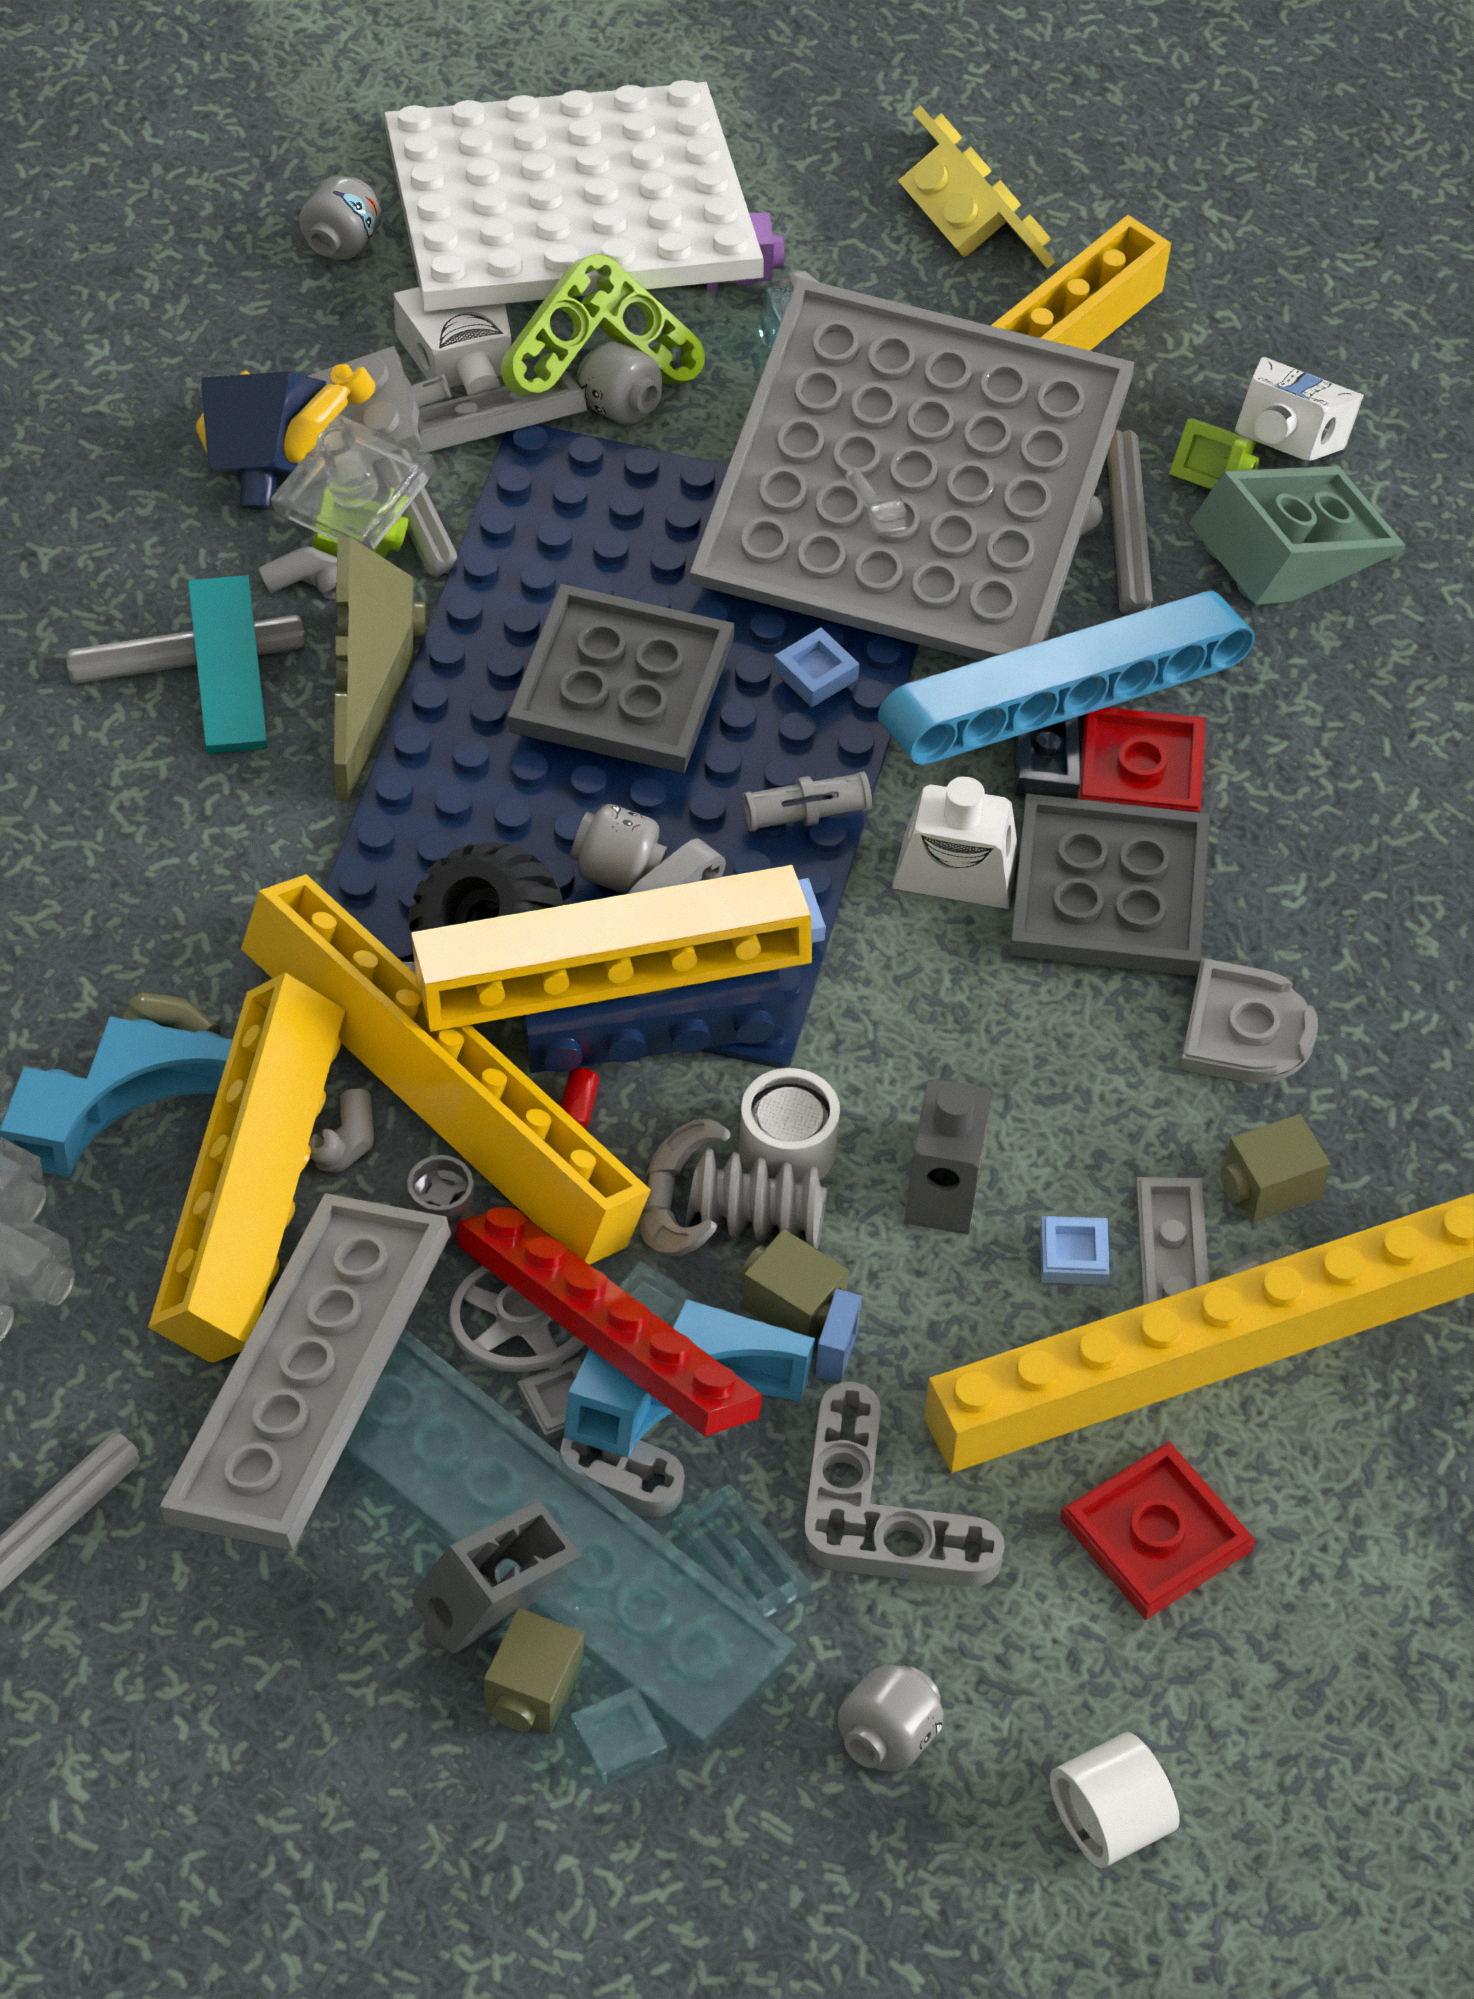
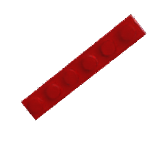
(609, 1321)

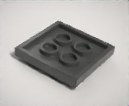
(621, 678)
(1111, 885)

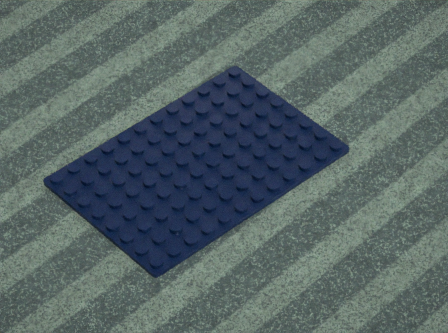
(454, 775)

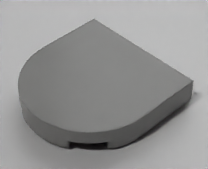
(1247, 1025)

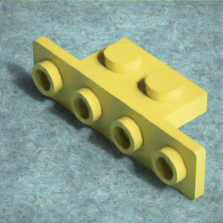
(959, 199)

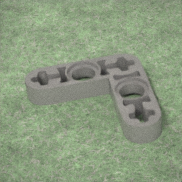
(853, 1510)

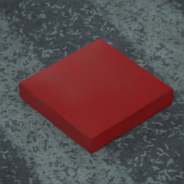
(1142, 759)
(1157, 1530)

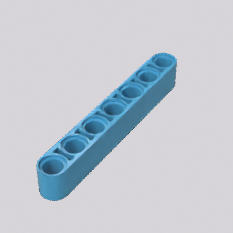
(1065, 677)

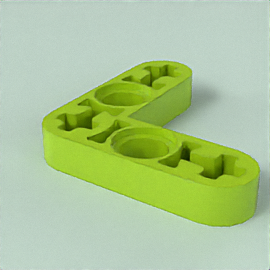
(606, 311)

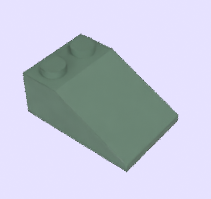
(1291, 530)

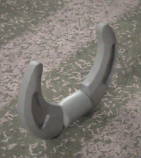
(658, 1224)

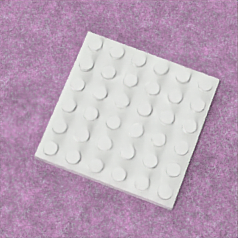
(530, 184)

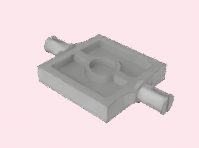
(395, 402)

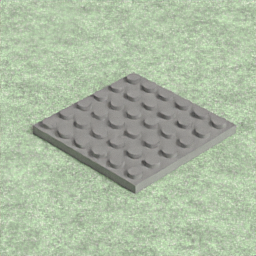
(965, 421)

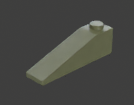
(370, 651)

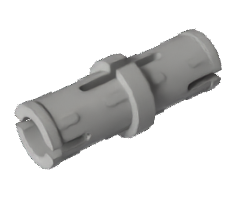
(766, 809)

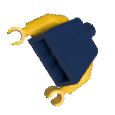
(270, 421)

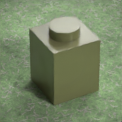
(1275, 1168)
(791, 1284)
(533, 1672)

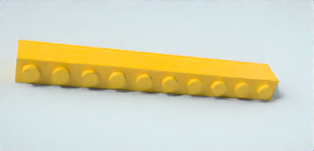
(1202, 1335)

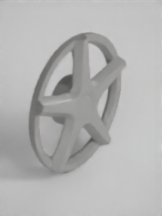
(513, 1318)

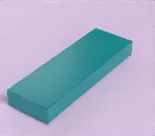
(227, 664)

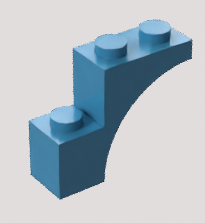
(134, 1066)
(615, 1412)

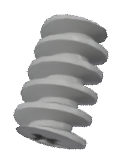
(757, 1198)

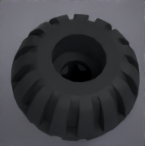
(481, 885)

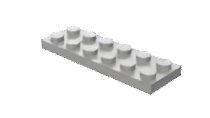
(306, 1372)

